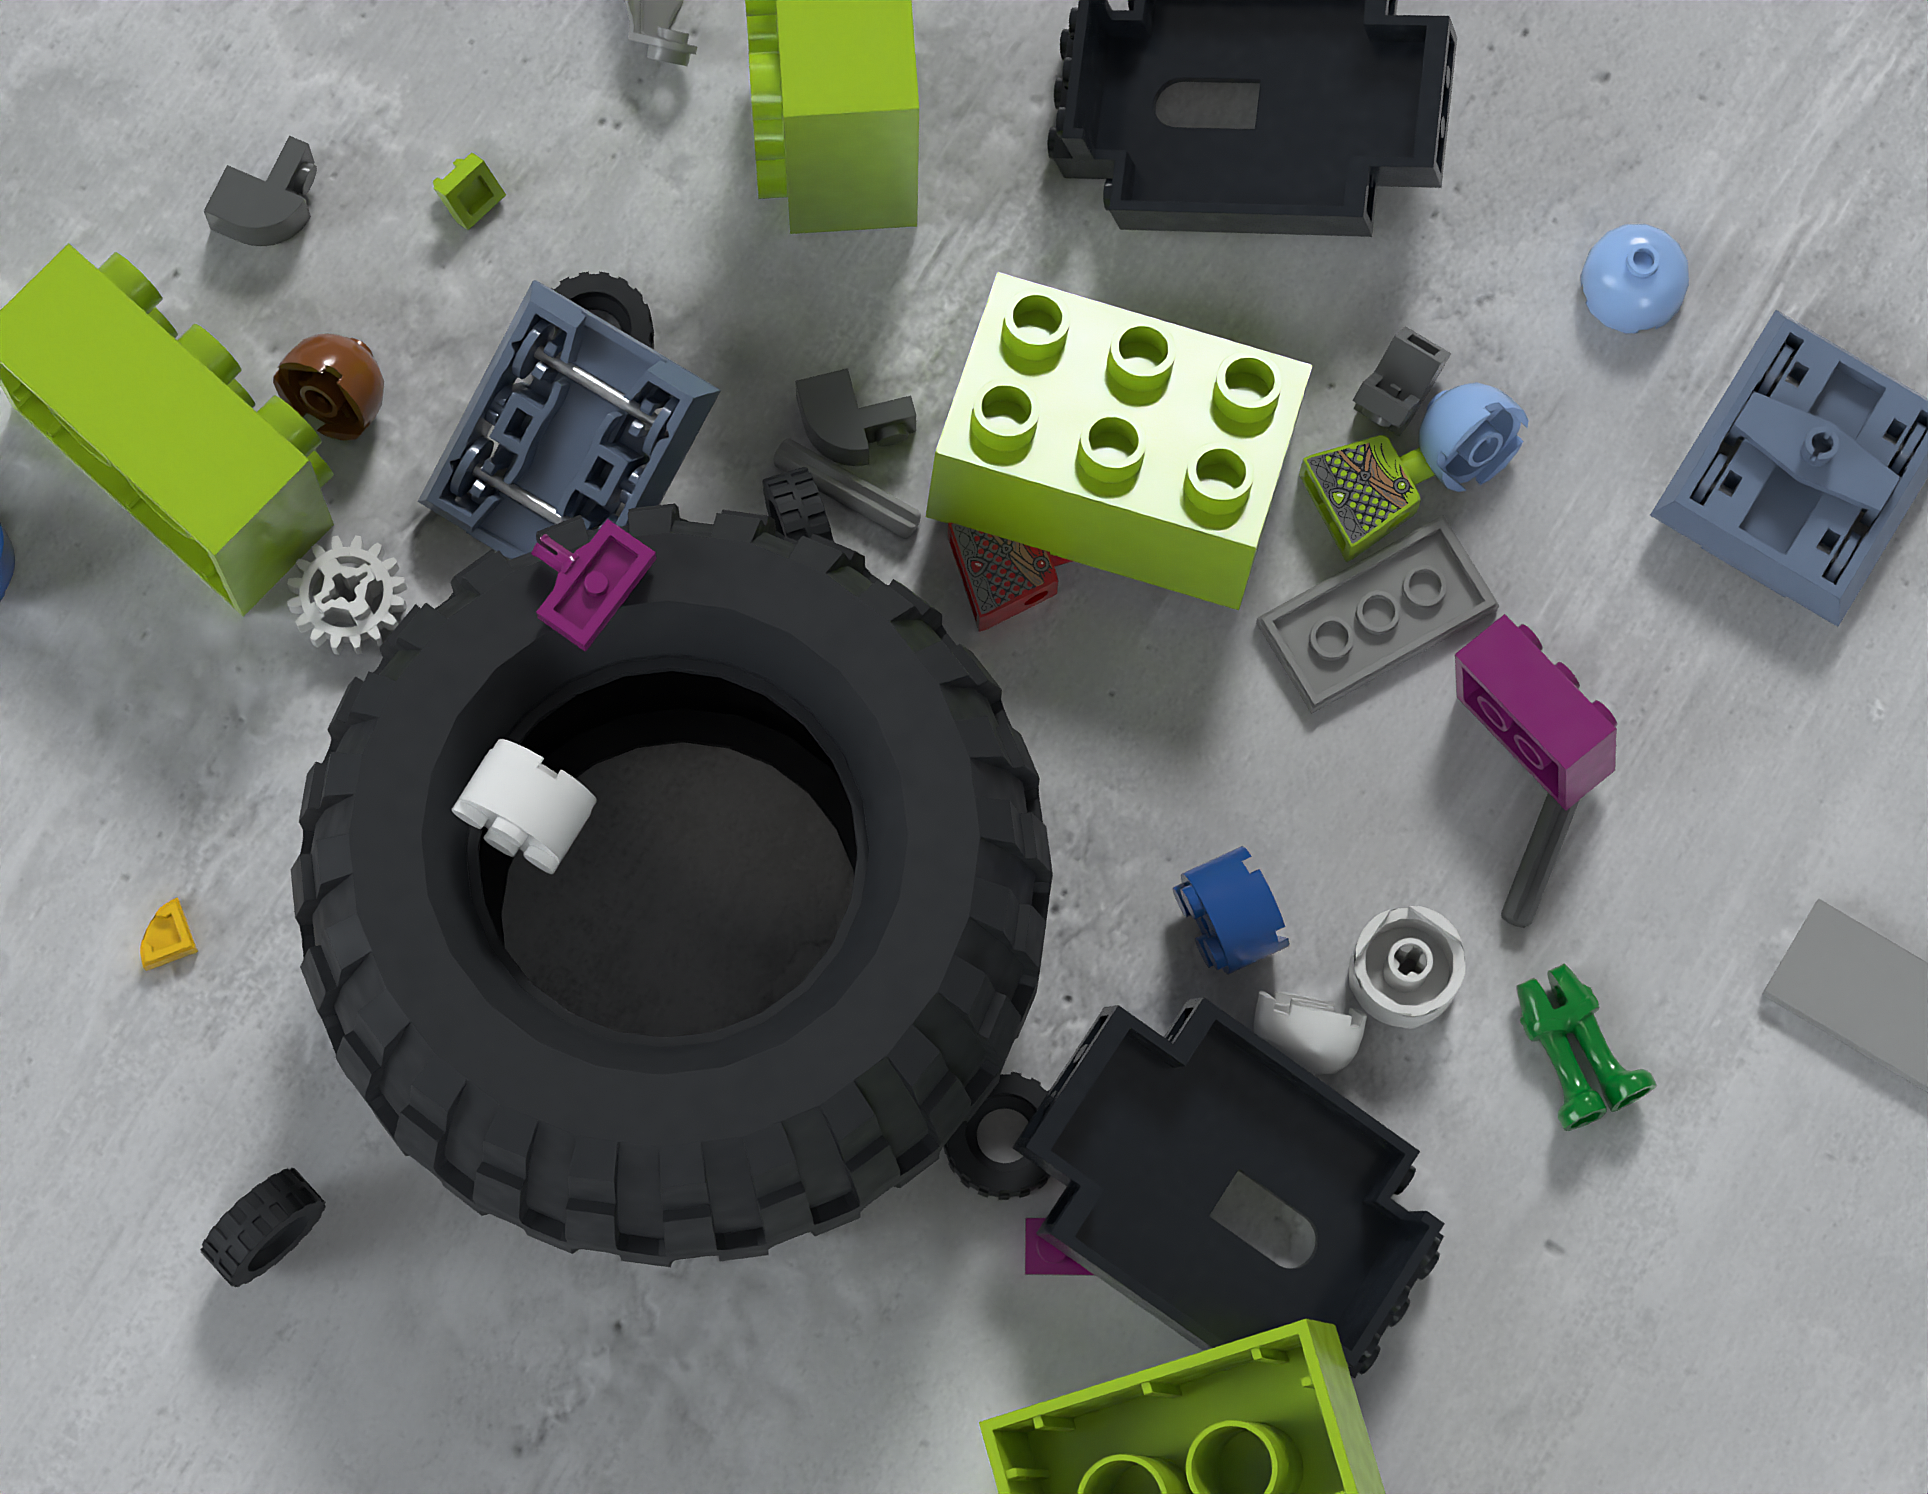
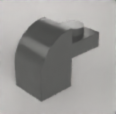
(262, 210)
(1401, 381)
(840, 427)

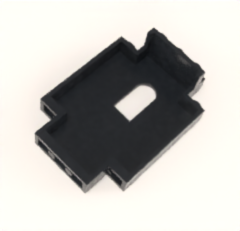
(1341, 109)
(1152, 1140)

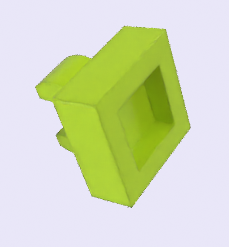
(469, 190)

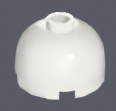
(1309, 1030)

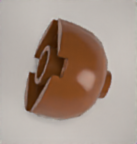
(333, 382)

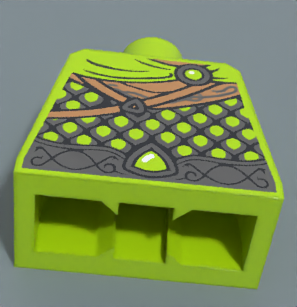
(1364, 490)

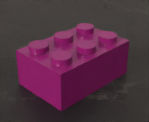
(1536, 710)

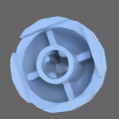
(1635, 278)
(1470, 433)

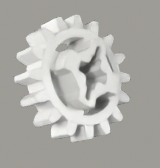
(332, 608)

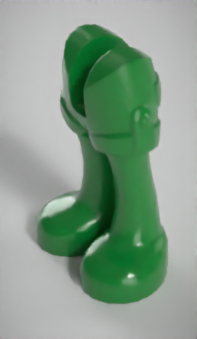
(1576, 1016)

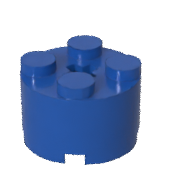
(1232, 912)

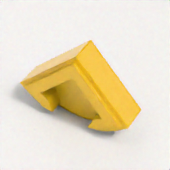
(167, 937)

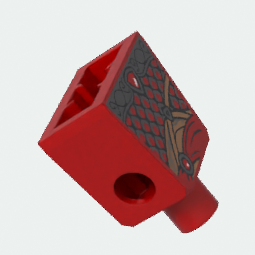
(1001, 574)

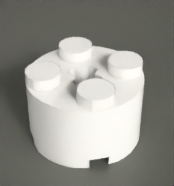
(525, 805)
(1390, 940)

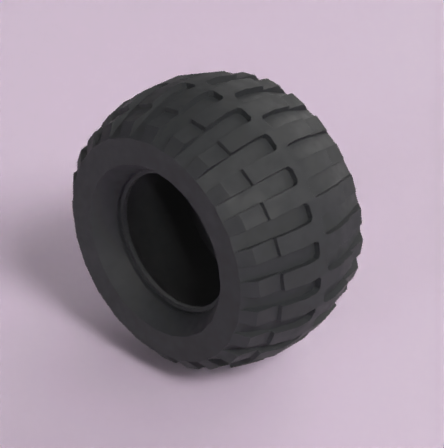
(725, 1131)

